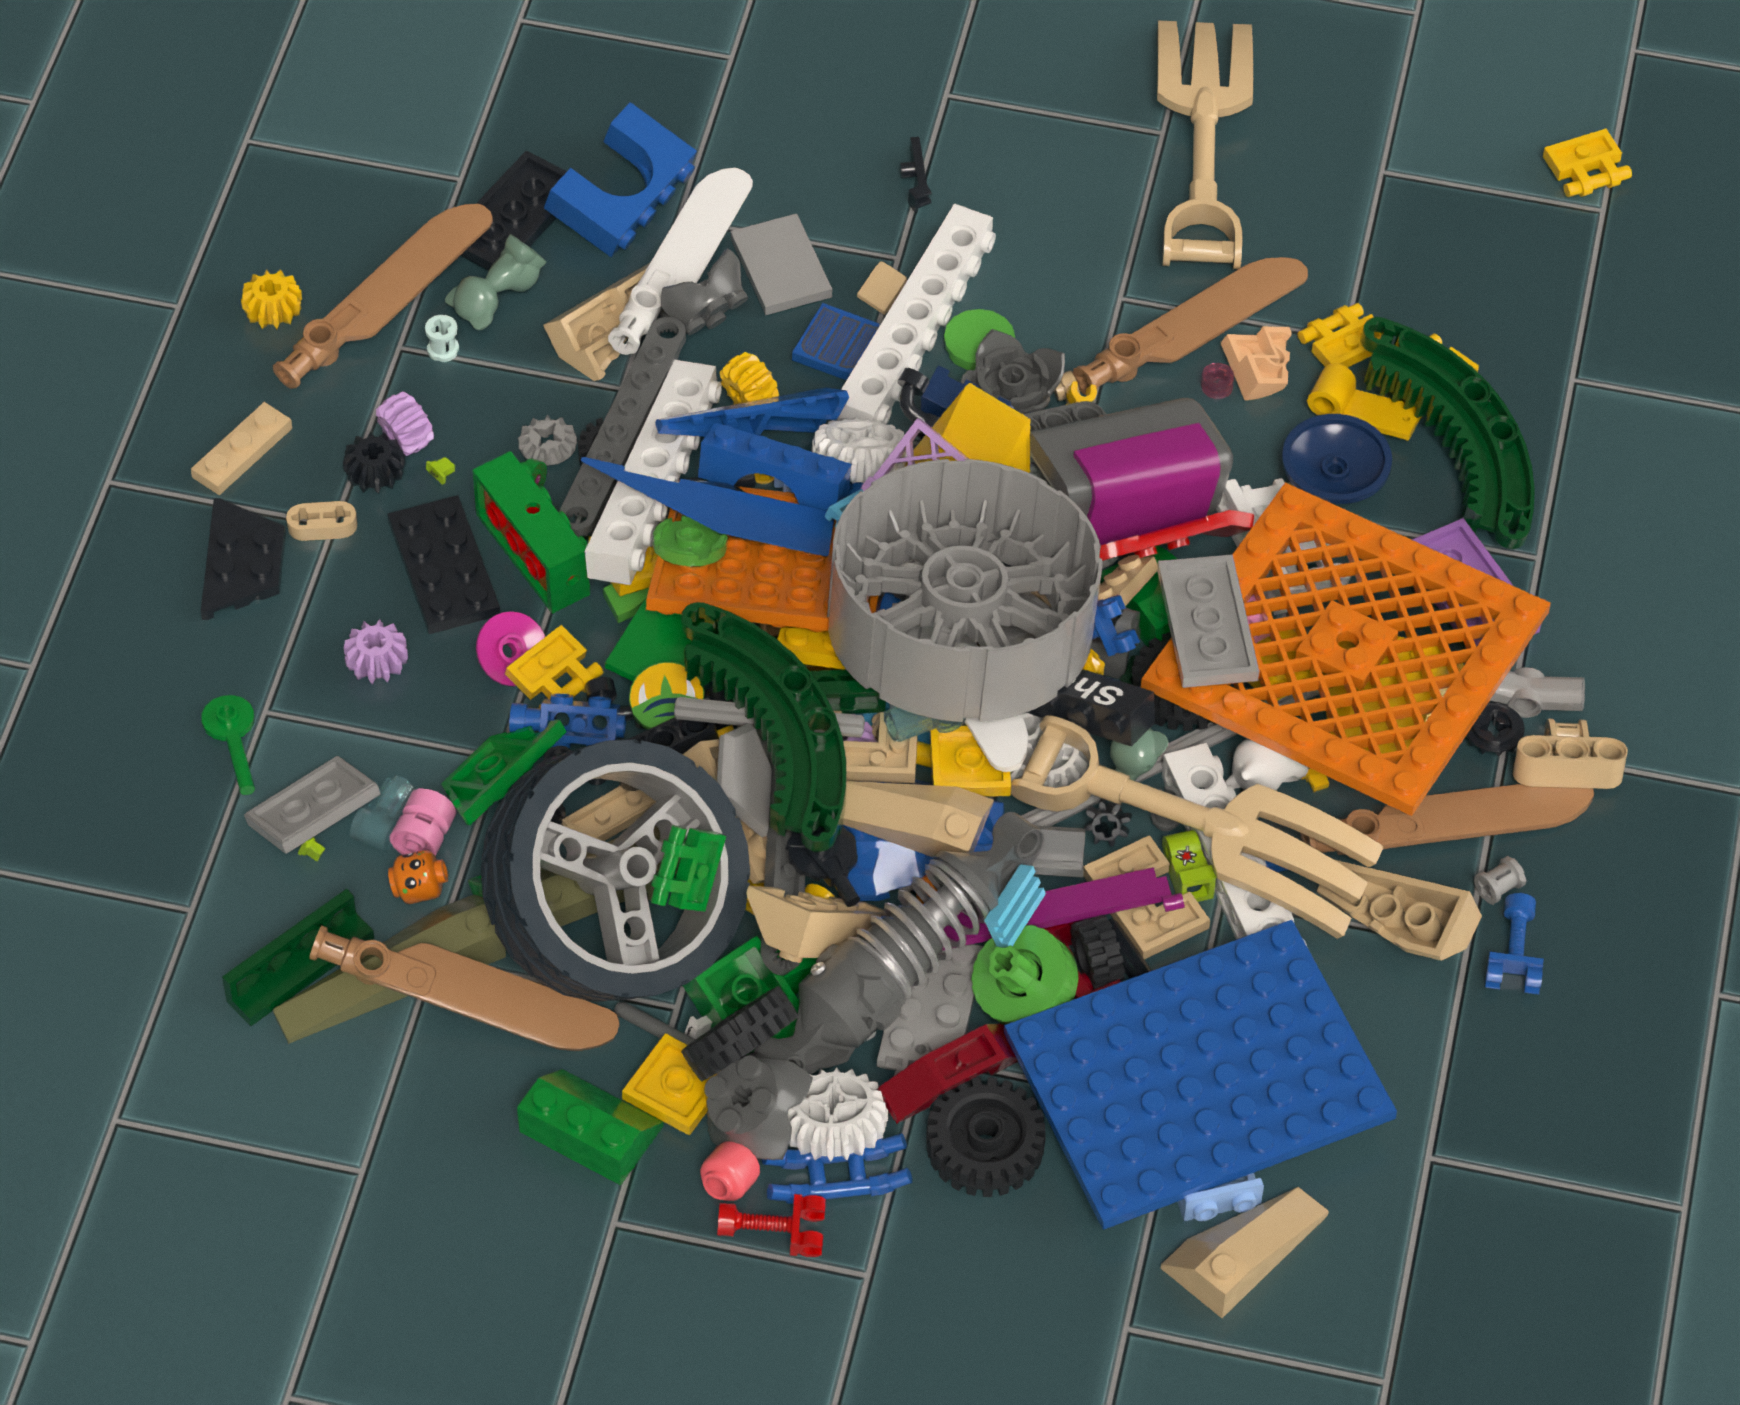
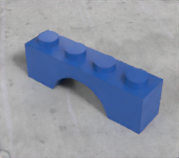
(812, 477)

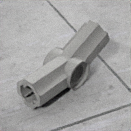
(1530, 692)

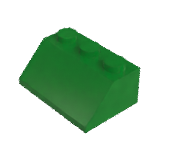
(587, 1124)

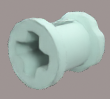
(438, 340)

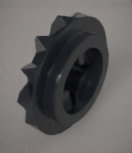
(1505, 720)

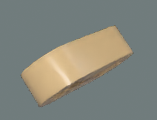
(321, 520)

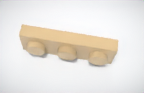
(241, 448)
(1128, 578)

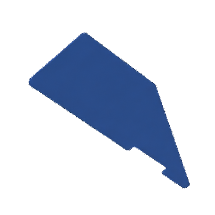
(733, 511)

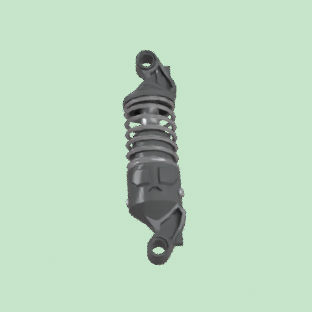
(871, 975)

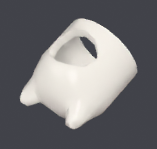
(1262, 766)

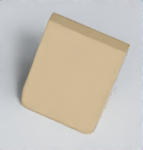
(882, 287)

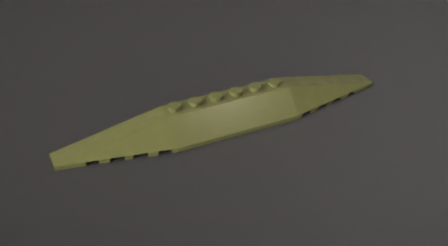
(456, 927)

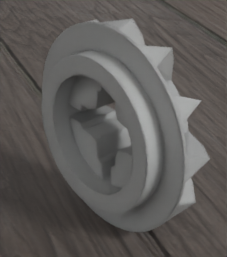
(552, 451)

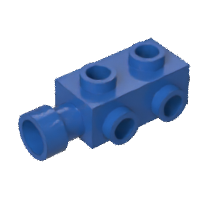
(581, 719)

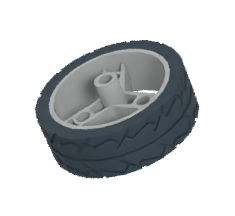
(525, 840)

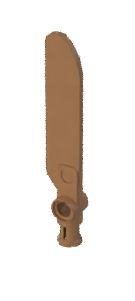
(386, 290)
(1194, 321)
(1468, 815)
(475, 991)

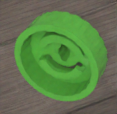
(1014, 970)

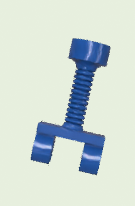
(1105, 629)
(1519, 909)

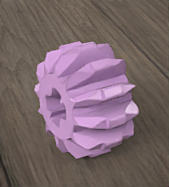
(405, 421)
(375, 651)

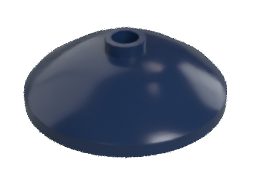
(1338, 446)

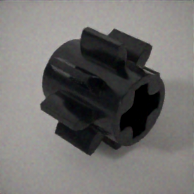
(1101, 829)

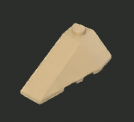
(1238, 1253)

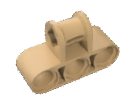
(1569, 758)

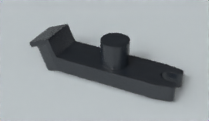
(920, 194)

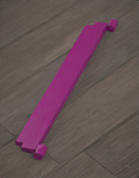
(1089, 901)

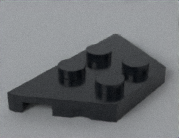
(241, 558)

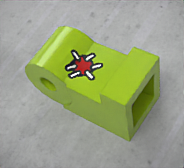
(1188, 865)

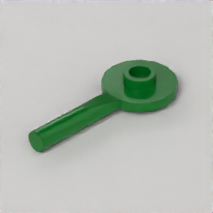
(229, 720)

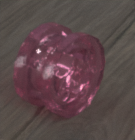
(1223, 387)

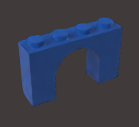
(611, 219)

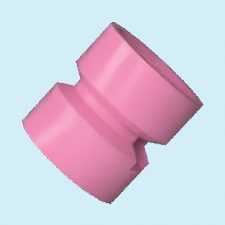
(423, 822)

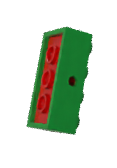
(531, 531)

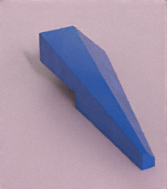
(789, 412)

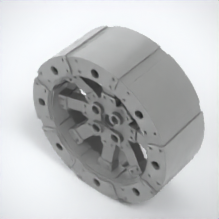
(962, 527)

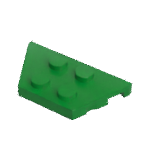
(497, 766)

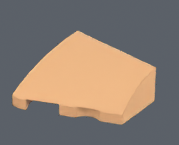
(1259, 361)

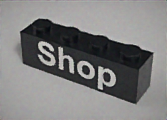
(1103, 707)

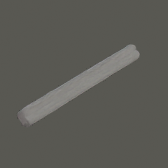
(726, 713)

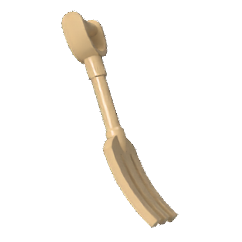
(1204, 102)
(1231, 828)

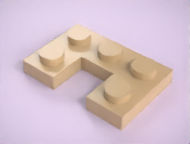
(882, 759)
(1149, 926)

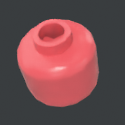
(729, 1171)

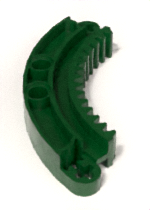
(1468, 415)
(759, 675)

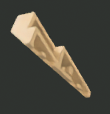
(583, 331)

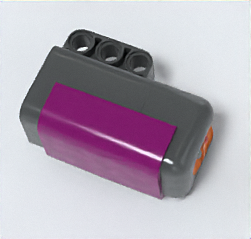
(1132, 465)

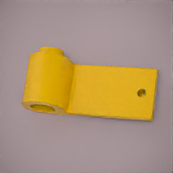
(1337, 394)

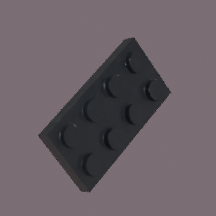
(516, 207)
(443, 564)

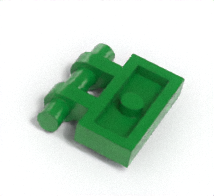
(695, 872)

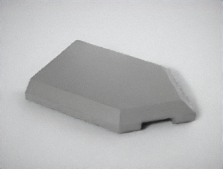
(746, 776)

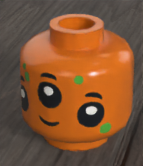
(417, 876)

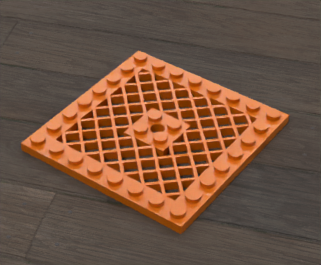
(1392, 777)

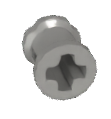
(1500, 880)

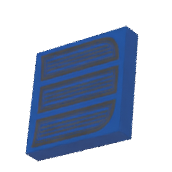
(834, 341)

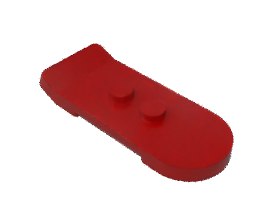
(1219, 524)

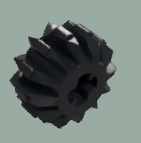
(374, 462)

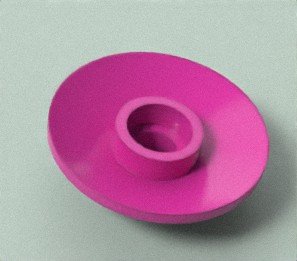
(507, 629)

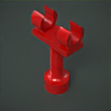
(804, 1243)

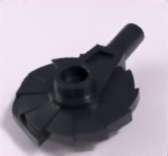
(828, 865)

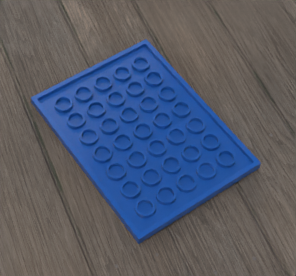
(1198, 1073)

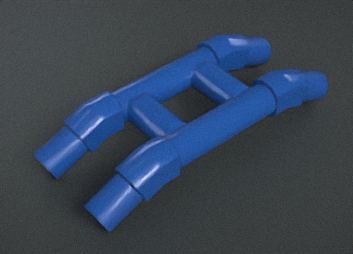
(858, 1182)

